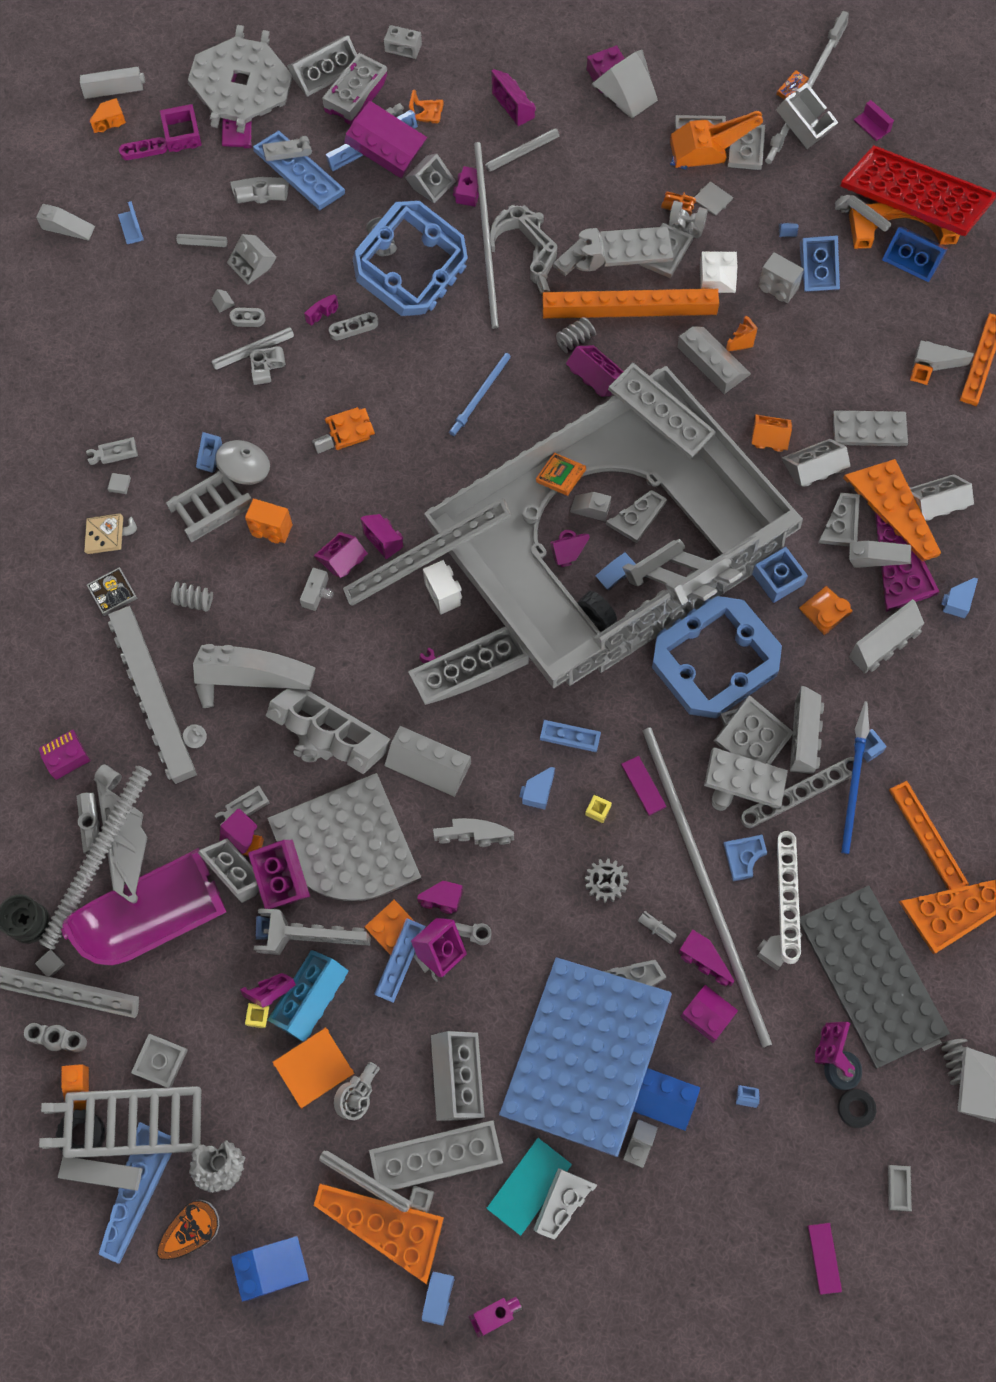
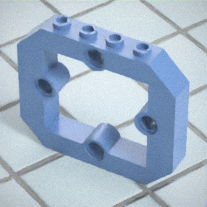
(426, 222)
(745, 622)

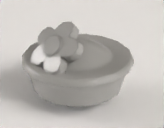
(842, 204)
(194, 736)

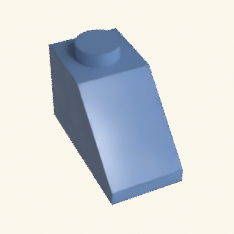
(959, 598)
(538, 789)

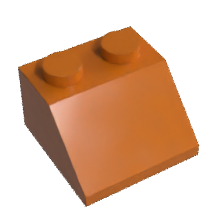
(771, 433)

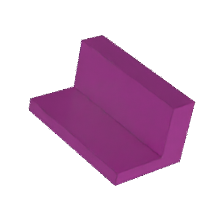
(874, 121)

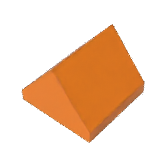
(921, 373)

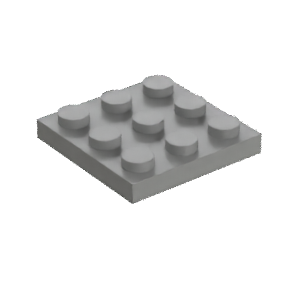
(754, 733)

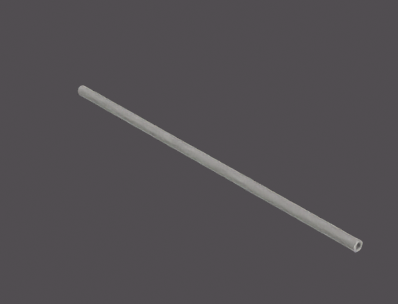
(707, 889)

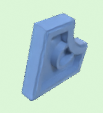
(743, 854)

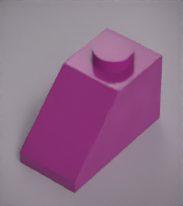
(568, 549)

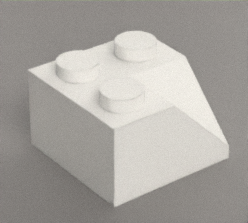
(719, 271)
(442, 586)

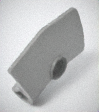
(260, 189)

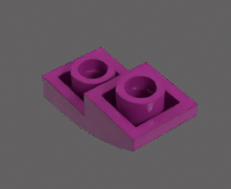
(325, 306)

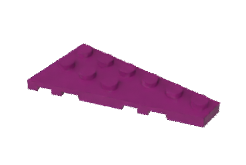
(903, 581)

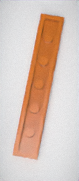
(981, 363)
(928, 836)

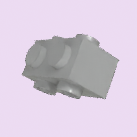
(400, 40)

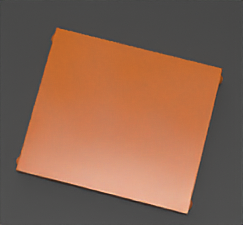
(313, 1067)

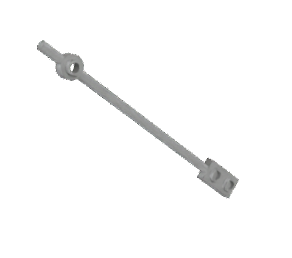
(834, 36)

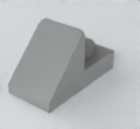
(640, 1143)

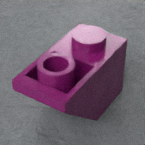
(443, 896)

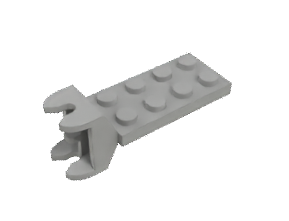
(623, 247)
(280, 933)

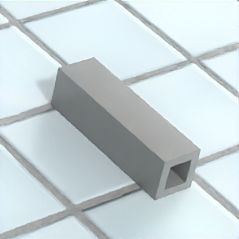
(112, 82)

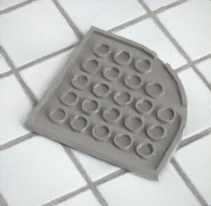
(349, 842)

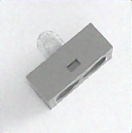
(316, 589)

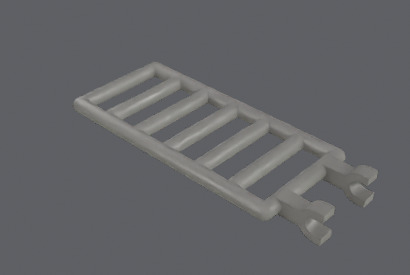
(131, 1148)

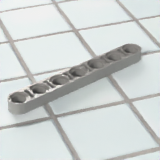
(807, 785)

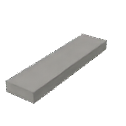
(100, 1173)

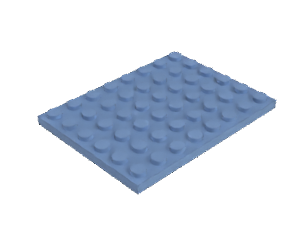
(586, 1056)

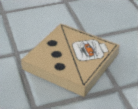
(103, 533)

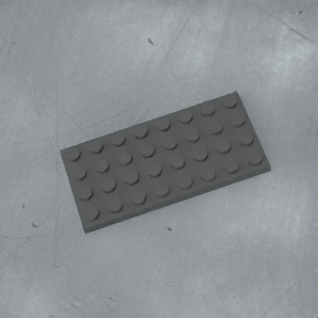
(873, 977)

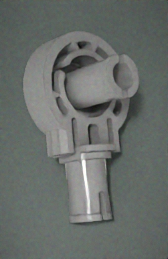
(355, 1094)

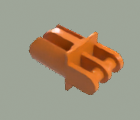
(688, 201)

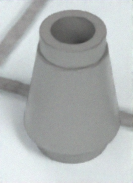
(206, 694)

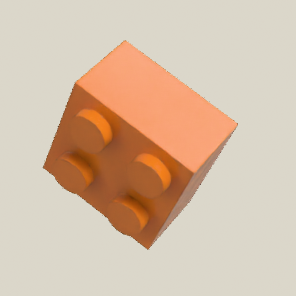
(268, 521)

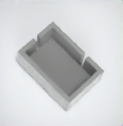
(801, 114)

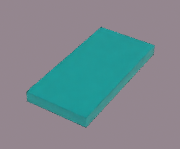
(527, 1187)

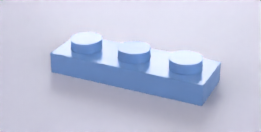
(570, 736)

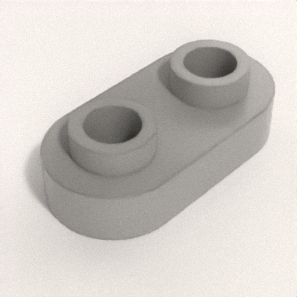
(248, 316)

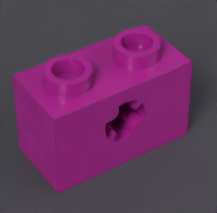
(467, 189)

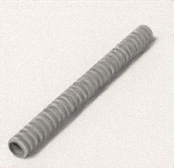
(95, 856)

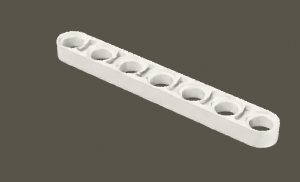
(786, 905)

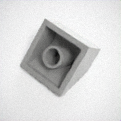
(431, 178)

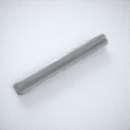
(521, 150)
(246, 350)
(365, 1181)

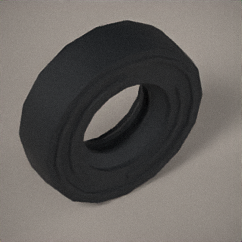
(866, 1099)

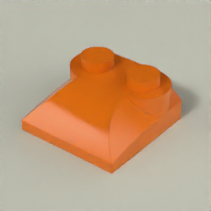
(826, 610)

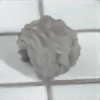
(216, 1168)

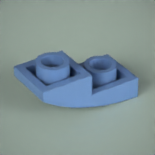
(614, 572)
(437, 1298)

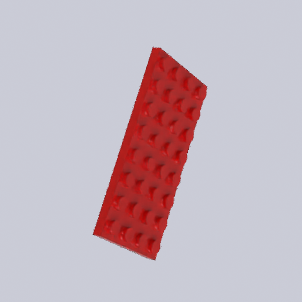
(919, 190)

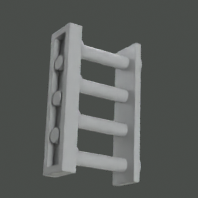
(213, 520)

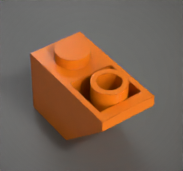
(107, 116)

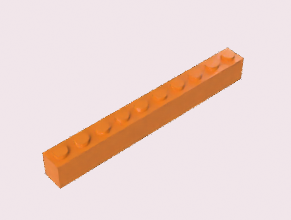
(630, 303)

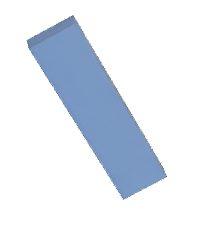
(398, 961)

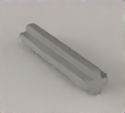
(868, 213)
(203, 240)

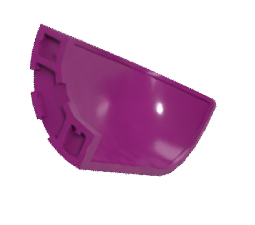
(168, 904)

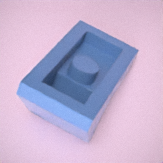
(207, 452)

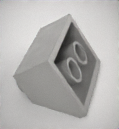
(817, 462)
(943, 496)
(231, 869)

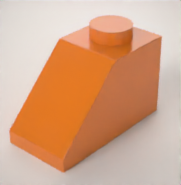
(75, 1079)

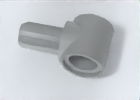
(471, 932)

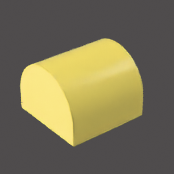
(256, 1016)

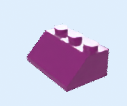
(512, 98)
(594, 368)
(279, 874)

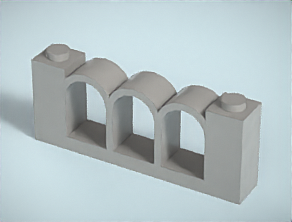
(360, 756)

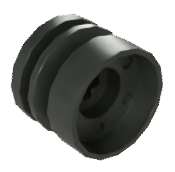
(14, 915)

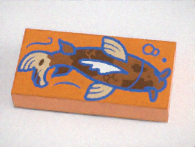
(792, 84)

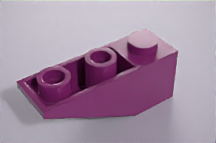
(703, 954)

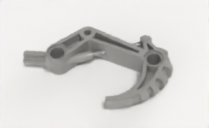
(545, 248)

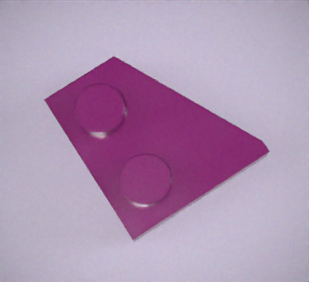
(269, 990)

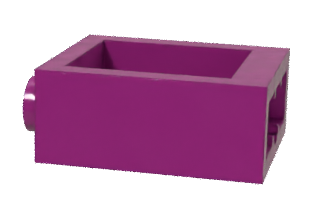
(179, 115)

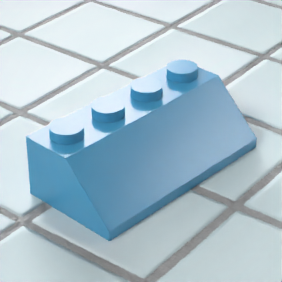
(305, 1003)

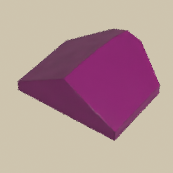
(238, 830)

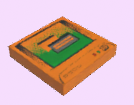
(561, 474)

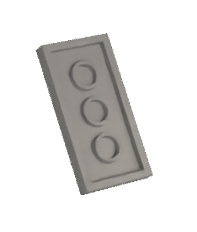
(870, 428)
(746, 778)

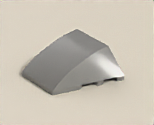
(629, 85)

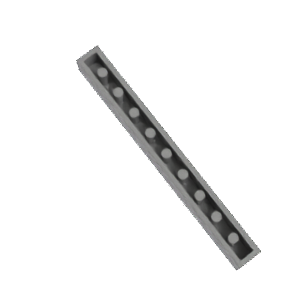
(152, 694)

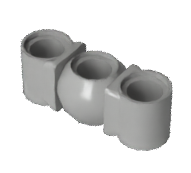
(46, 1034)

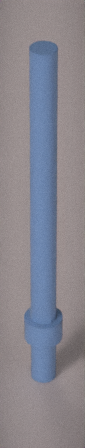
(462, 419)

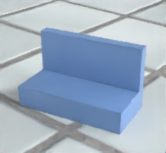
(130, 226)

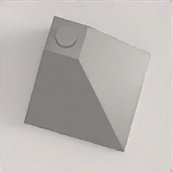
(978, 1085)

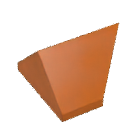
(744, 336)

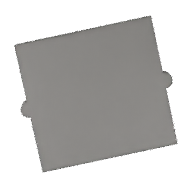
(713, 198)

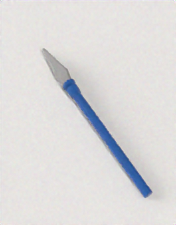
(861, 731)

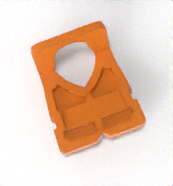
(432, 109)

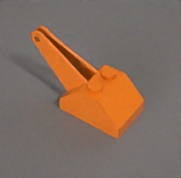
(705, 143)

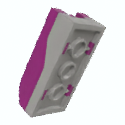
(355, 88)

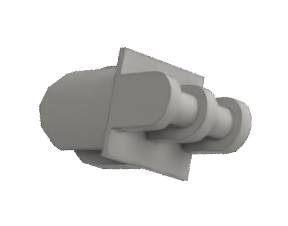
(721, 800)

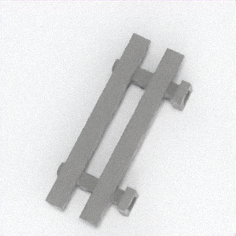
(678, 585)

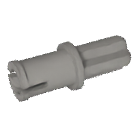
(657, 927)

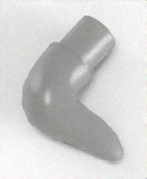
(131, 529)

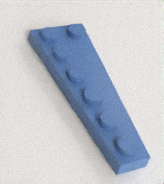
(132, 1203)

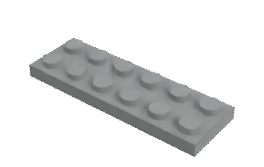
(662, 410)
(436, 1156)

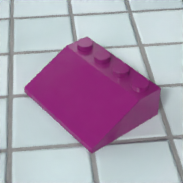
(384, 139)

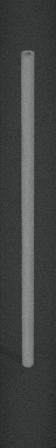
(486, 235)

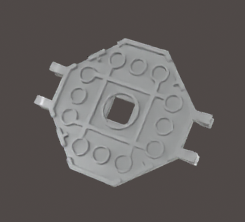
(265, 89)

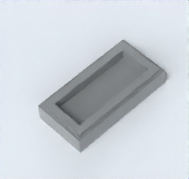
(899, 1188)

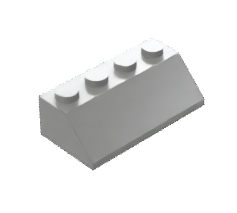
(323, 65)
(712, 358)
(887, 637)
(806, 732)
(427, 761)
(457, 1076)

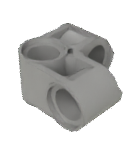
(270, 359)

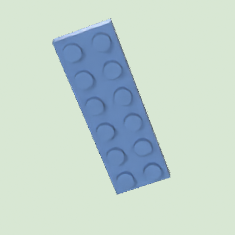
(303, 175)

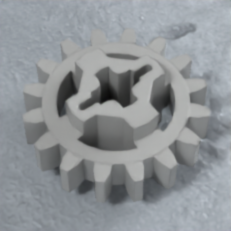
(599, 871)

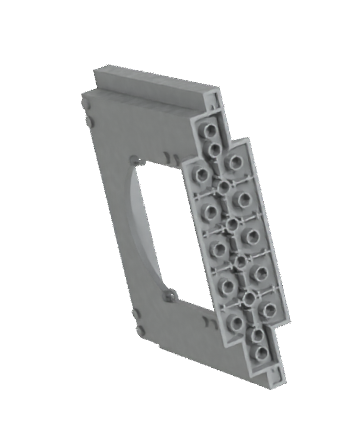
(715, 489)

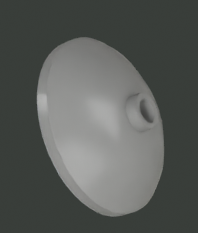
(242, 462)

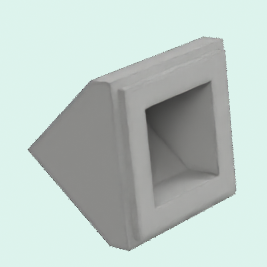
(222, 300)
(323, 443)

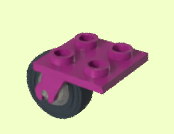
(840, 1067)

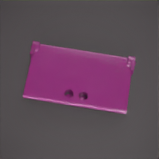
(232, 138)

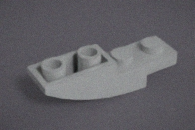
(482, 831)

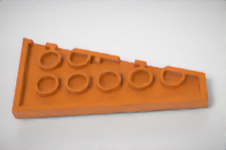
(895, 504)
(951, 913)
(402, 1236)

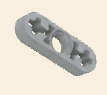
(354, 320)

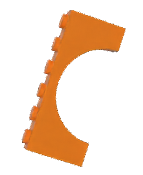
(864, 229)

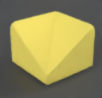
(598, 809)

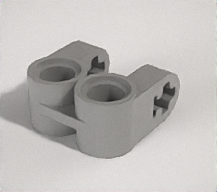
(691, 224)

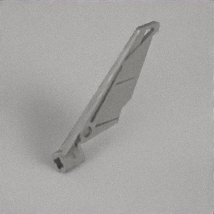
(129, 846)

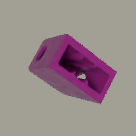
(486, 1319)

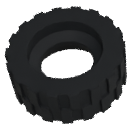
(598, 610)
(79, 1117)

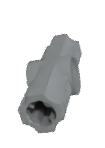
(87, 811)

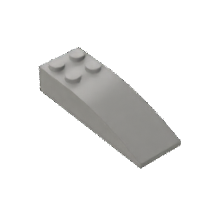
(469, 666)
(249, 668)

